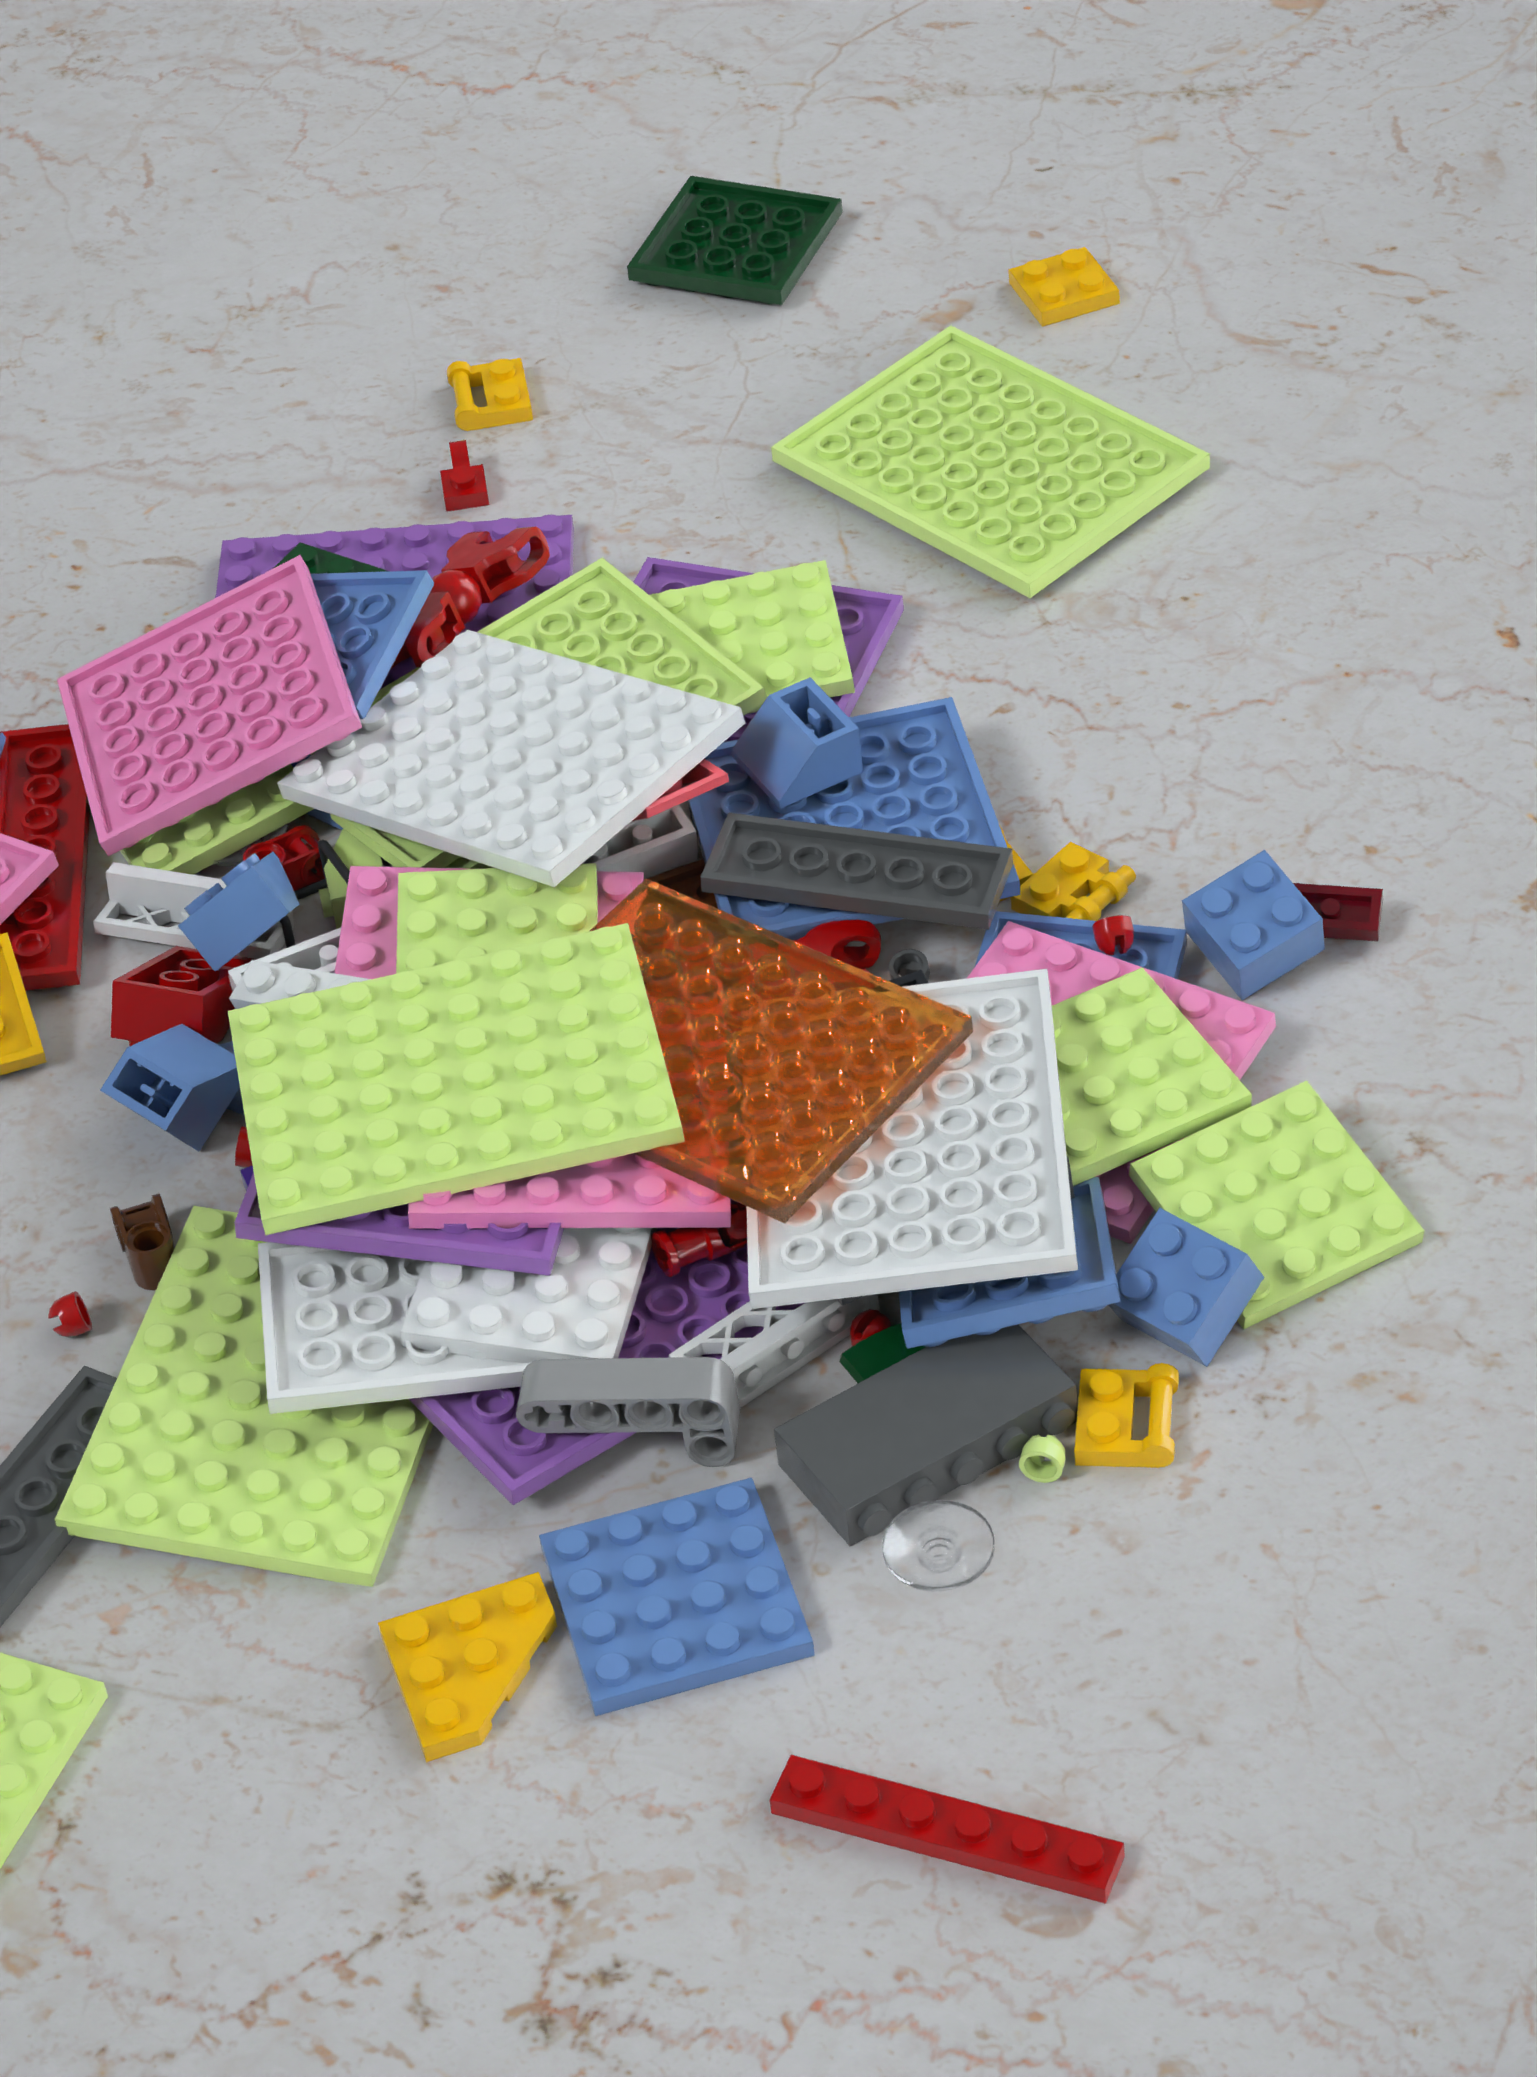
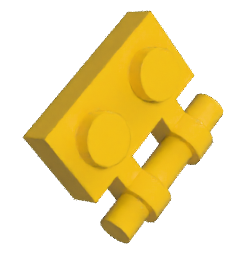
(1066, 879)

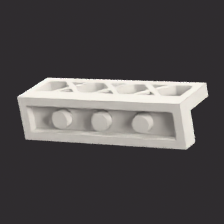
(159, 899)
(783, 1346)

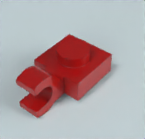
(464, 484)

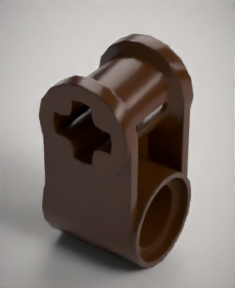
(145, 1239)

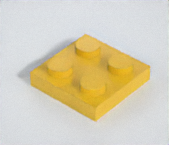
(1063, 286)

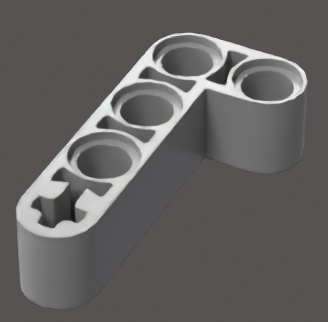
(636, 1396)

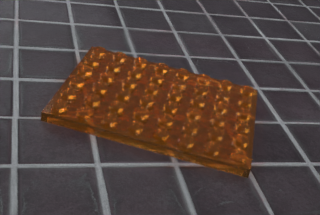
(773, 1049)

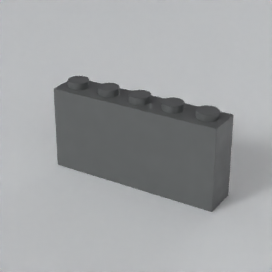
(924, 1428)

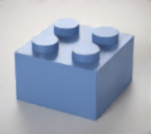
(1253, 924)
(1184, 1286)

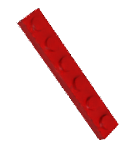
(948, 1828)

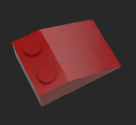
(171, 992)

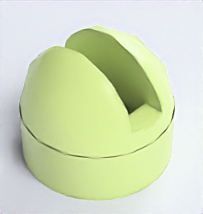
(1033, 1456)

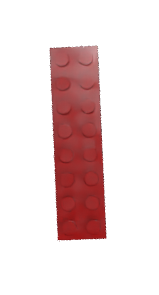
(47, 807)

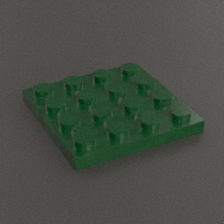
(735, 240)

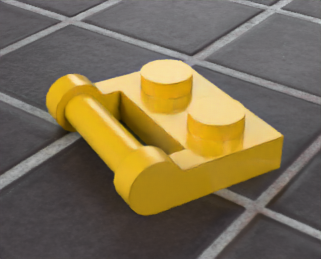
(504, 393)
(1107, 1417)

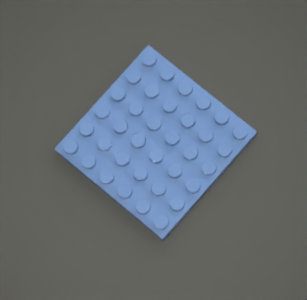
(913, 783)

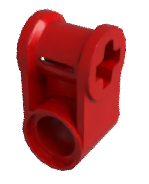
(294, 855)

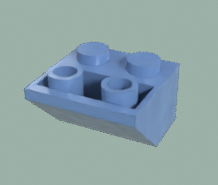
(799, 744)
(234, 917)
(176, 1083)

